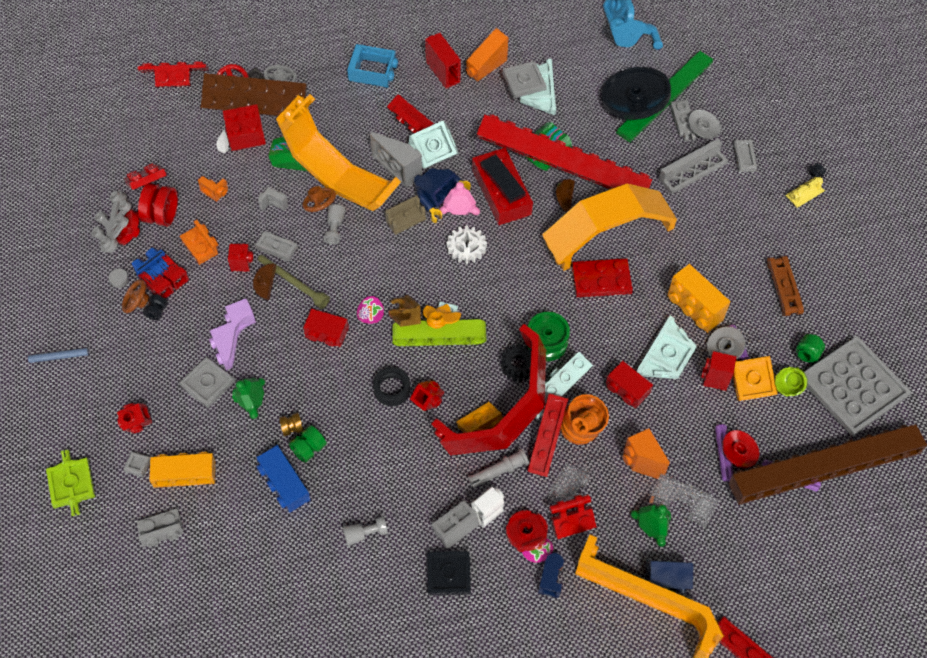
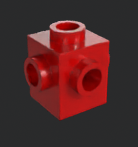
(427, 395)
(134, 417)

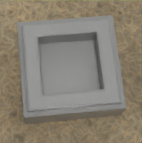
(137, 464)

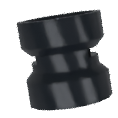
(155, 306)

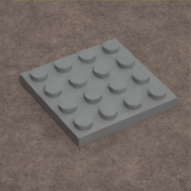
(855, 385)

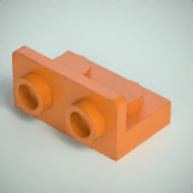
(200, 243)

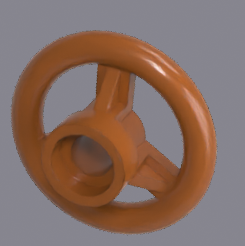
(318, 195)
(135, 298)

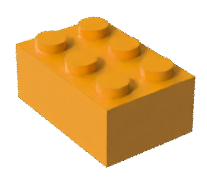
(698, 298)

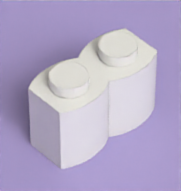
(488, 506)

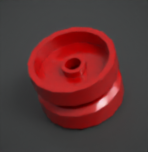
(158, 204)

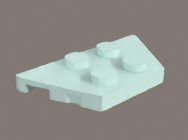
(545, 99)
(668, 353)

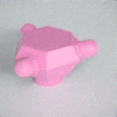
(459, 202)

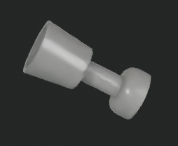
(335, 219)
(356, 533)

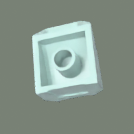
(434, 144)

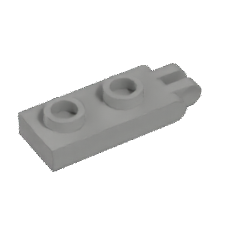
(681, 112)

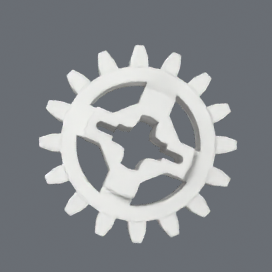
(457, 244)

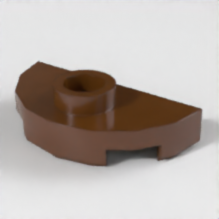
(564, 193)
(264, 280)

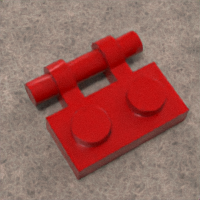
(575, 521)

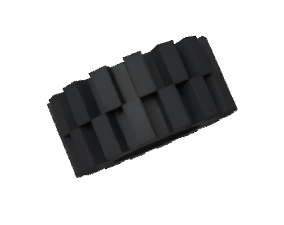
(509, 369)

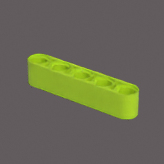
(458, 333)

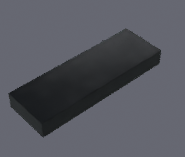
(503, 179)

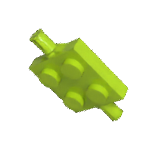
(70, 483)

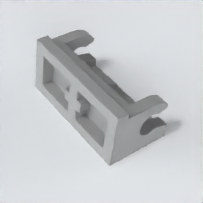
(455, 524)

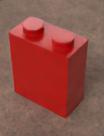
(443, 60)

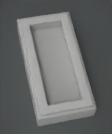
(745, 156)

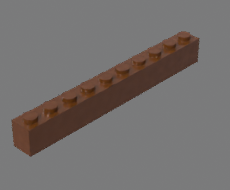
(826, 463)

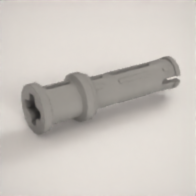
(507, 464)

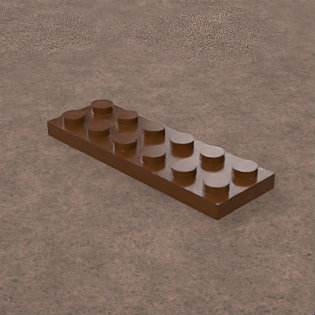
(233, 92)

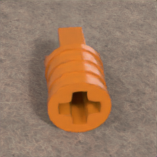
(587, 420)

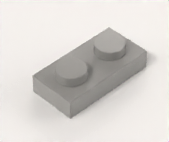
(276, 246)

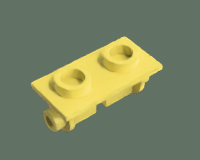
(806, 191)

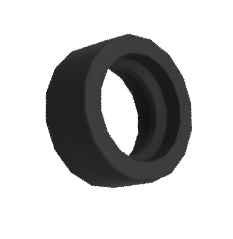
(393, 400)

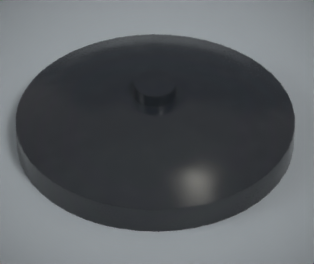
(636, 93)

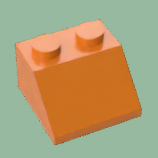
(645, 455)

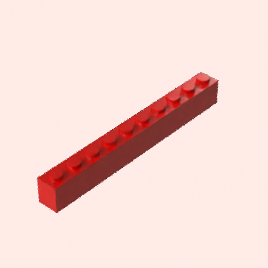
(558, 155)

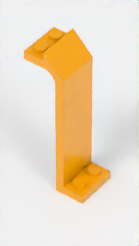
(651, 595)

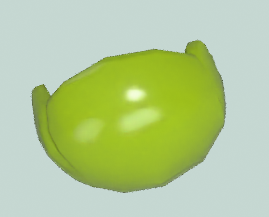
(791, 381)

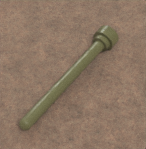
(320, 299)

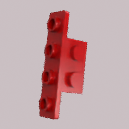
(172, 75)
(408, 114)

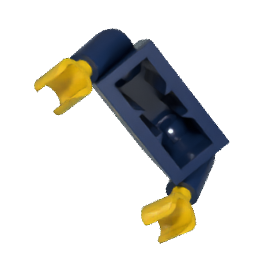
(434, 188)

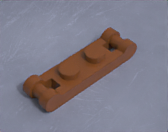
(785, 285)

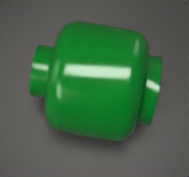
(810, 348)

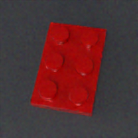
(149, 174)
(602, 278)

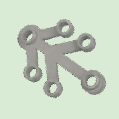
(108, 241)

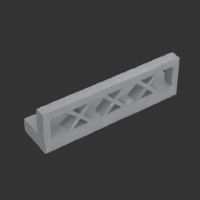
(686, 164)

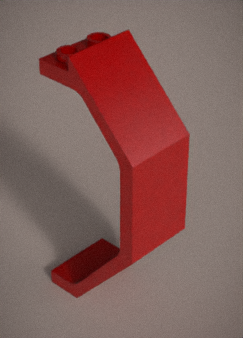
(516, 419)

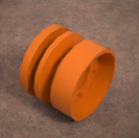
(577, 407)

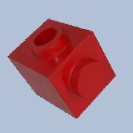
(240, 257)

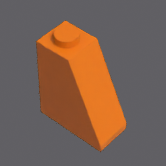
(488, 55)

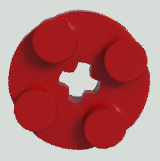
(131, 230)
(523, 541)

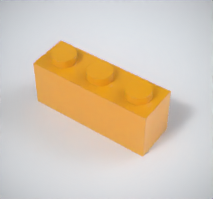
(182, 470)

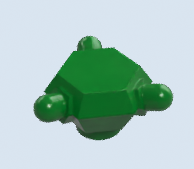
(249, 395)
(654, 522)

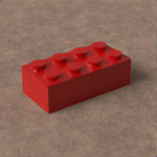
(500, 207)

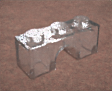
(700, 503)

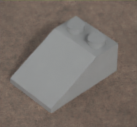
(397, 158)

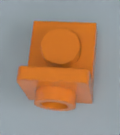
(211, 189)

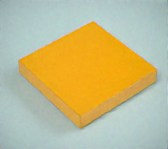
(754, 378)

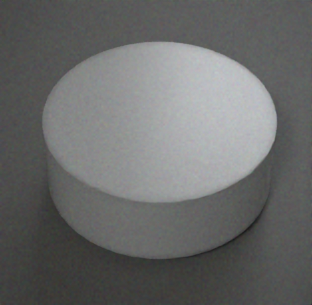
(118, 278)

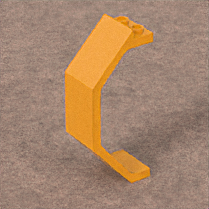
(327, 162)
(601, 214)

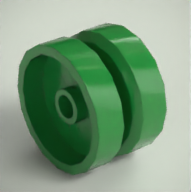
(553, 333)

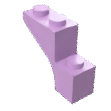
(225, 337)

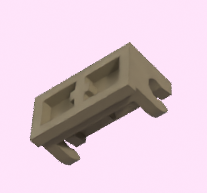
(405, 215)

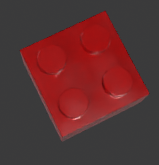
(244, 127)

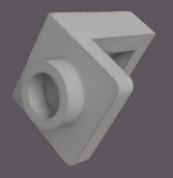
(274, 198)

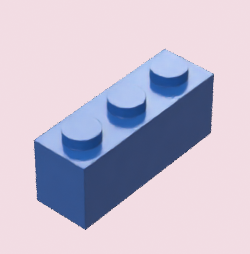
(282, 479)

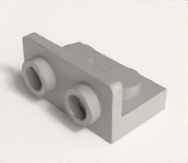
(160, 527)

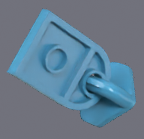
(623, 27)

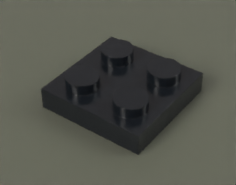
(449, 573)

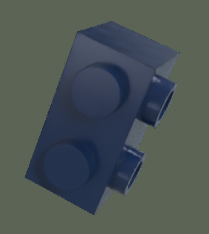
(670, 575)

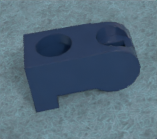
(552, 568)

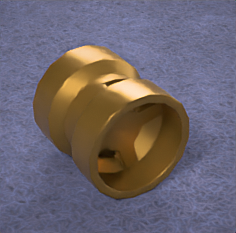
(291, 424)

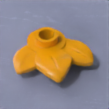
(439, 317)

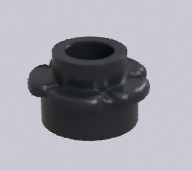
(817, 170)

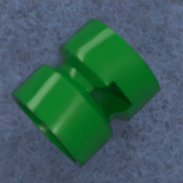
(309, 442)

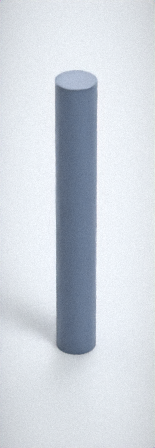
(58, 355)

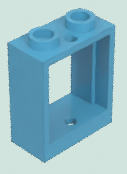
(374, 54)

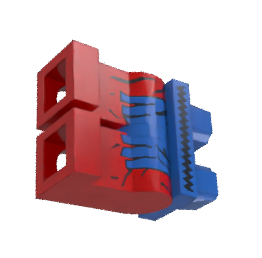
(160, 273)

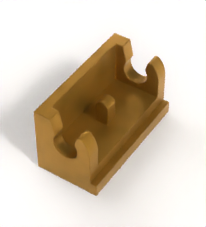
(407, 313)

